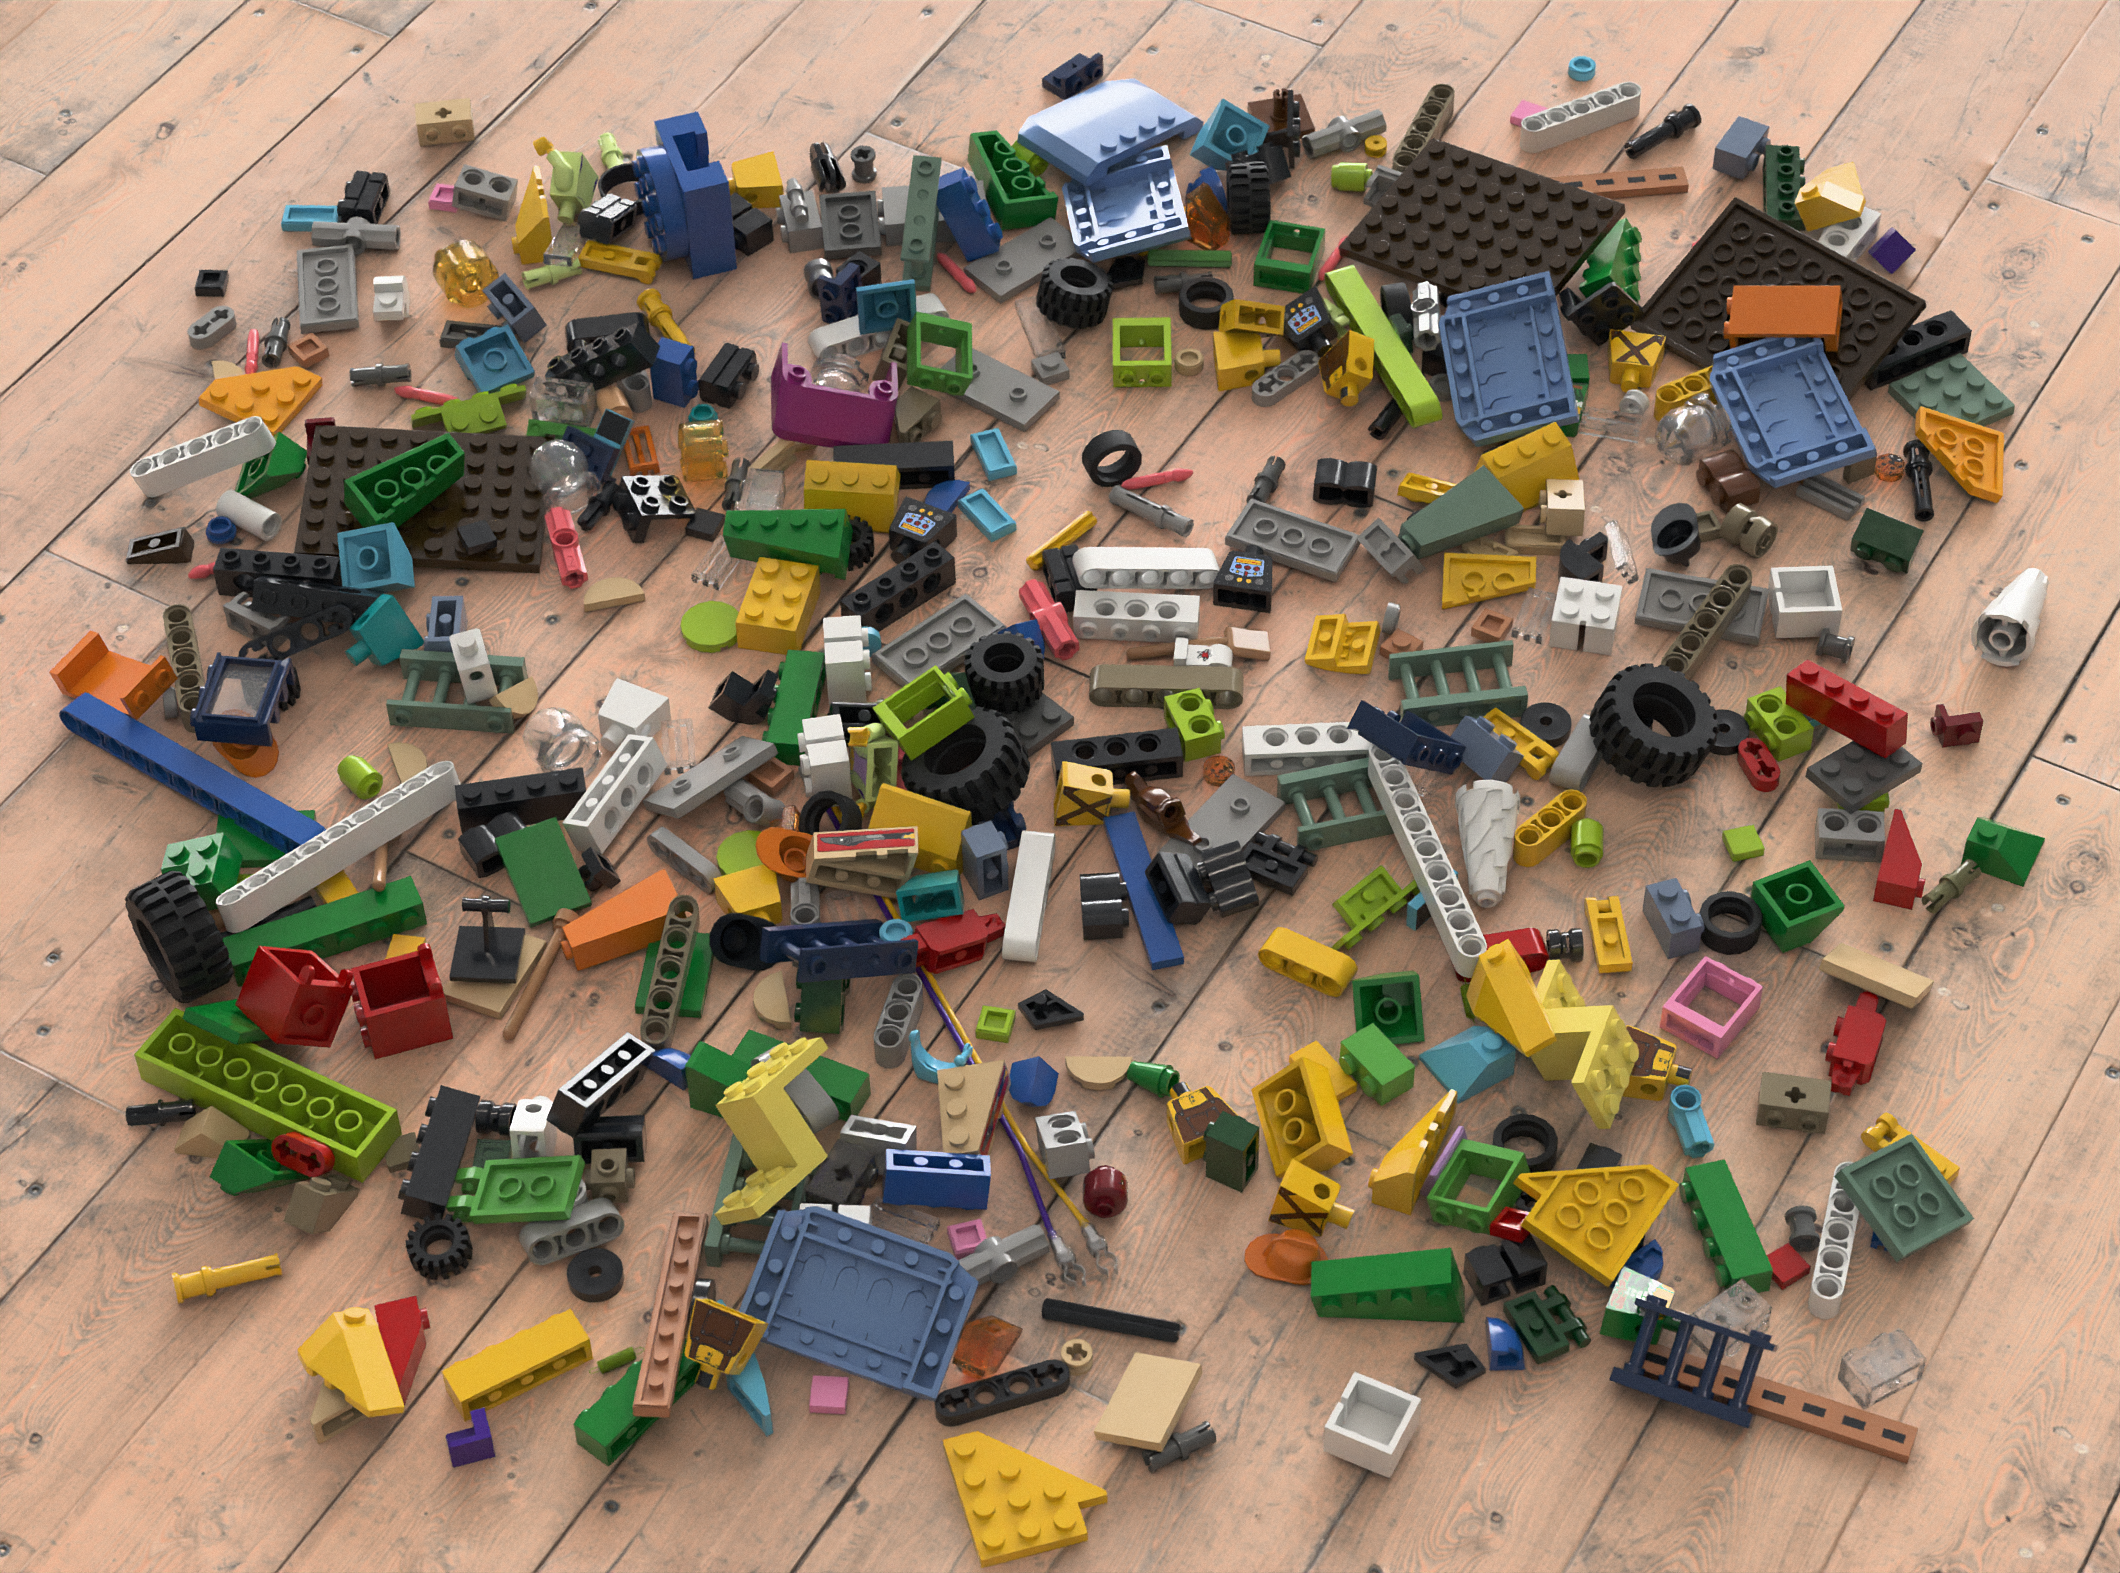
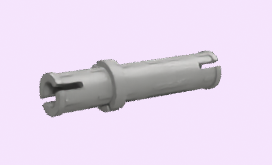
(1162, 516)

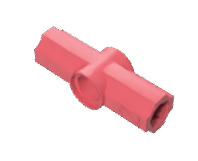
(566, 547)
(1051, 619)

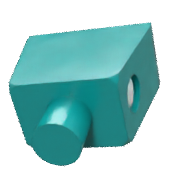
(382, 633)
(936, 896)

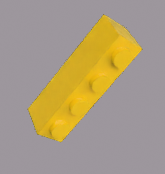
(518, 1364)

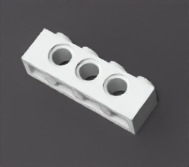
(1852, 236)
(1135, 616)
(1299, 747)
(615, 793)

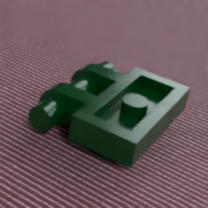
(1539, 1330)

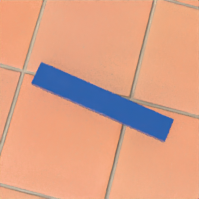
(1132, 861)

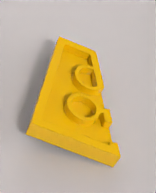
(1484, 577)

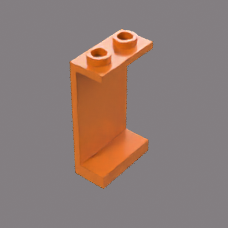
(1785, 313)
(112, 677)

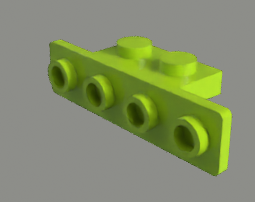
(475, 415)
(1367, 903)

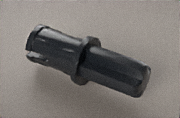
(598, 506)
(160, 1112)

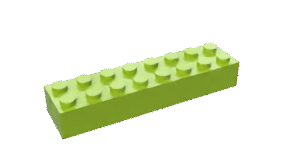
(268, 1093)

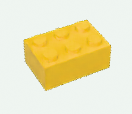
(778, 606)

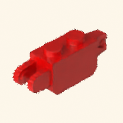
(955, 940)
(1857, 1044)

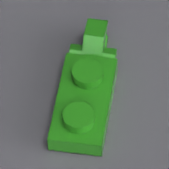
(546, 428)

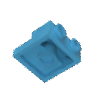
(493, 360)

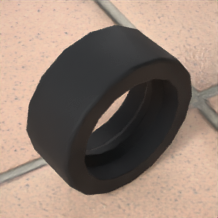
(1199, 289)
(1396, 300)
(1102, 446)
(820, 802)
(1736, 904)
(1534, 1127)

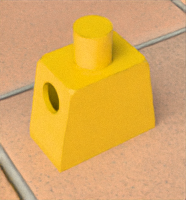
(757, 180)
(1241, 359)
(750, 893)

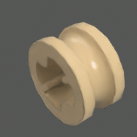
(1086, 1360)

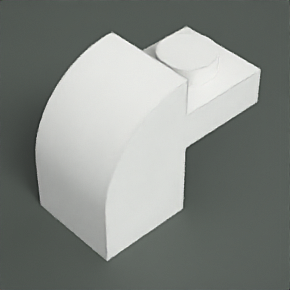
(391, 298)

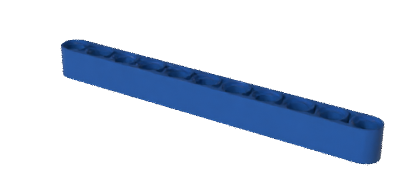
(188, 773)

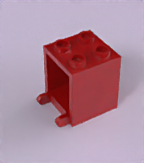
(295, 996)
(400, 1003)

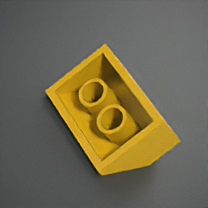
(1529, 461)
(860, 488)
(937, 826)
(1302, 1118)

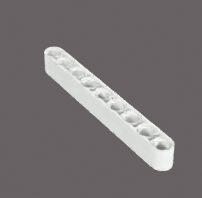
(338, 847)
(1427, 861)

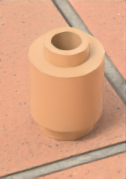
(613, 399)

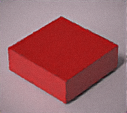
(1508, 1225)
(1787, 1266)

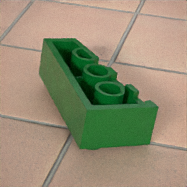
(1009, 186)
(1615, 261)
(404, 483)
(791, 535)
(1390, 1287)

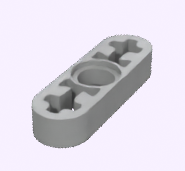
(1270, 389)
(683, 859)

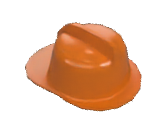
(250, 759)
(784, 852)
(1284, 1256)

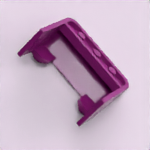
(829, 414)

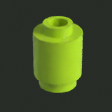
(1036, 163)
(1350, 176)
(360, 777)
(1587, 842)

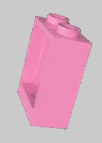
(1698, 1029)

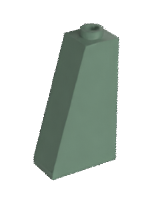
(1462, 514)

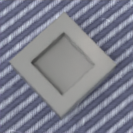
(1050, 368)

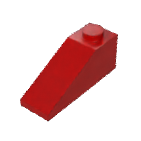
(1900, 867)
(404, 1338)

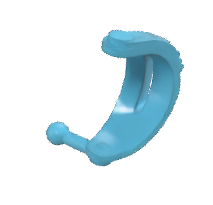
(926, 1065)

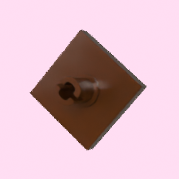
(1275, 111)

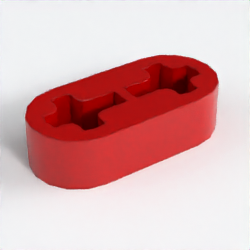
(1765, 762)
(301, 1160)

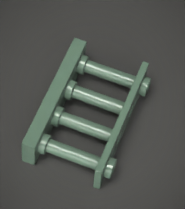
(921, 222)
(442, 668)
(1451, 708)
(1327, 783)
(719, 1239)

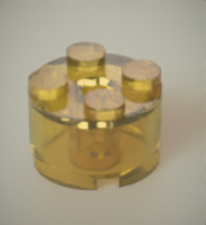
(464, 272)
(703, 450)

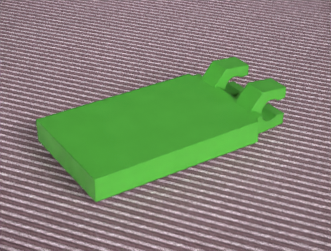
(518, 1190)

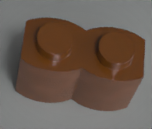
(1728, 480)

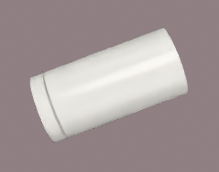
(249, 515)

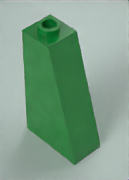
(710, 1074)

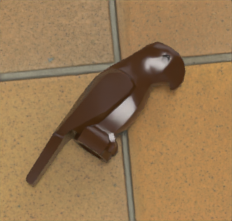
(1160, 810)

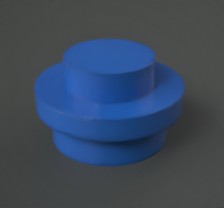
(220, 530)

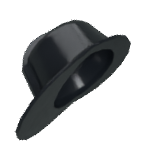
(1676, 533)
(737, 940)

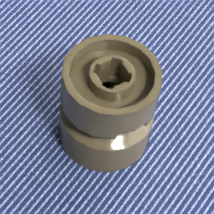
(1750, 531)

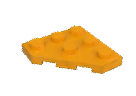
(269, 394)
(1966, 450)

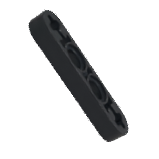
(294, 633)
(1004, 1397)

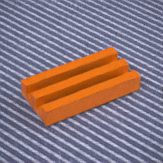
(642, 466)

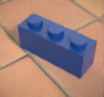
(967, 215)
(936, 1179)

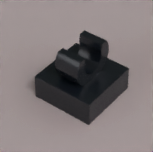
(598, 869)

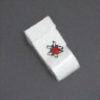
(1201, 655)

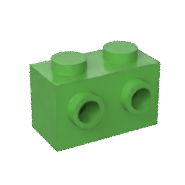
(1376, 1064)

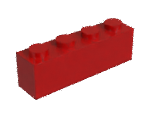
(1846, 708)

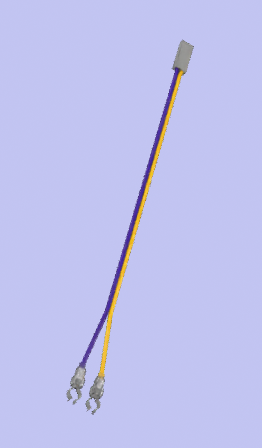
(1063, 1255)

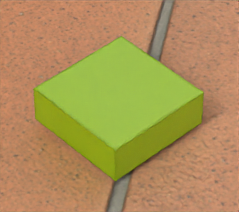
(1743, 843)
(995, 1024)

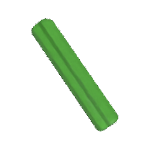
(1189, 258)

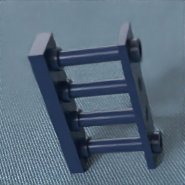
(838, 950)
(1667, 1384)

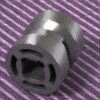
(813, 270)

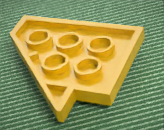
(1595, 1212)
(1015, 1500)

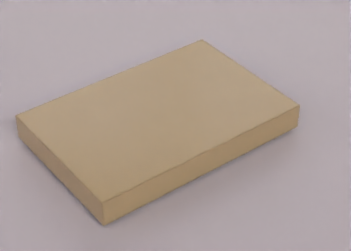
(1876, 975)
(496, 998)
(1148, 1402)

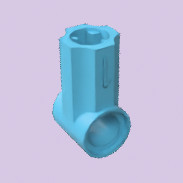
(1690, 1121)

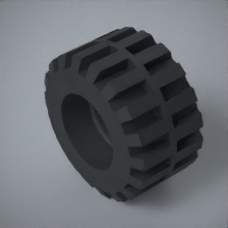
(1248, 197)
(1074, 293)
(1005, 672)

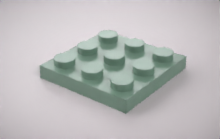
(1953, 389)
(1904, 1197)

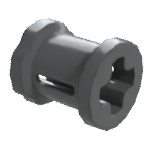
(863, 164)
(1835, 646)
(1802, 1228)

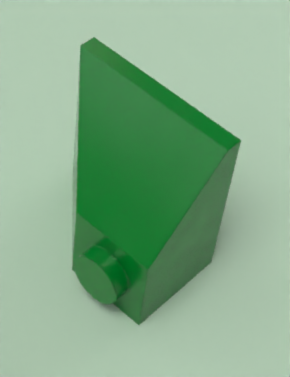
(272, 469)
(2002, 850)
(1391, 1004)
(251, 1168)

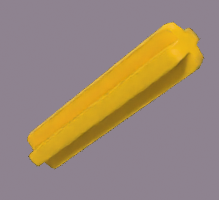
(1063, 538)

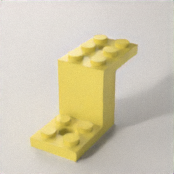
(1589, 1046)
(770, 1130)

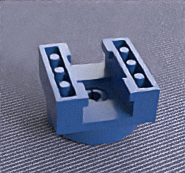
(686, 197)

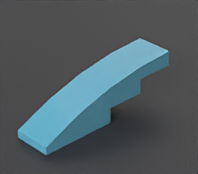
(751, 1392)

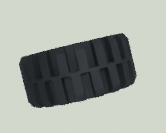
(1635, 747)
(986, 785)
(179, 936)

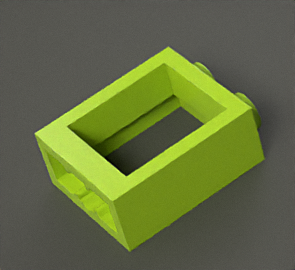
(1142, 333)
(915, 698)

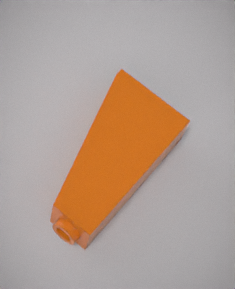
(621, 923)

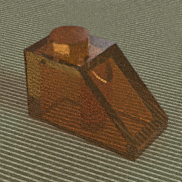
(1206, 219)
(985, 1346)

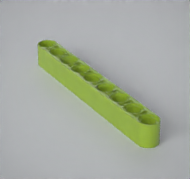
(1390, 355)

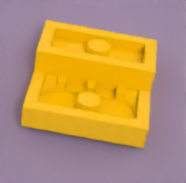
(1342, 645)

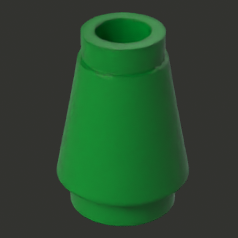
(1153, 1077)

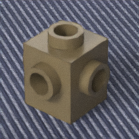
(610, 1175)

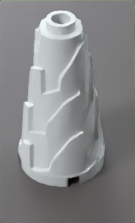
(2011, 620)
(1486, 833)

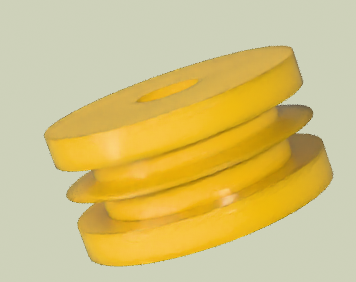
(1375, 146)

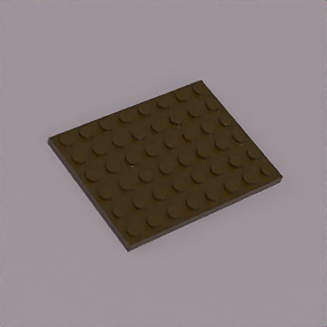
(1479, 223)
(1759, 250)
(493, 488)

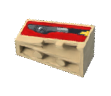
(863, 859)
(971, 1105)

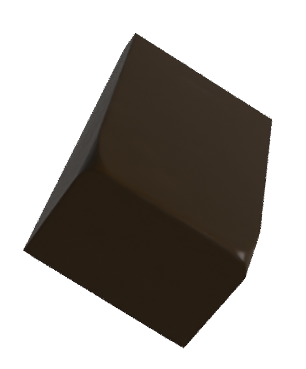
(161, 548)

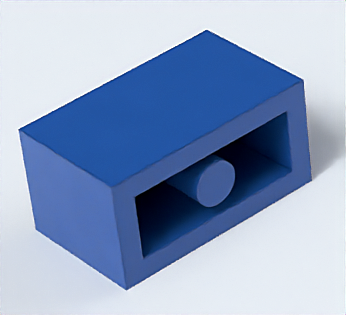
(674, 373)

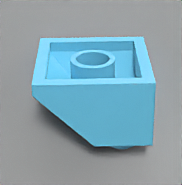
(1227, 133)
(375, 559)
(1471, 1061)

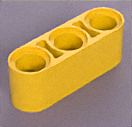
(1679, 391)
(1548, 828)
(1307, 962)

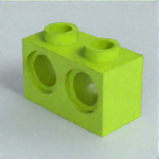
(1778, 725)
(1197, 728)

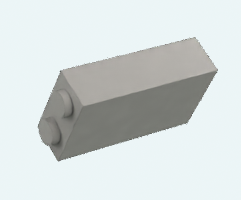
(894, 207)

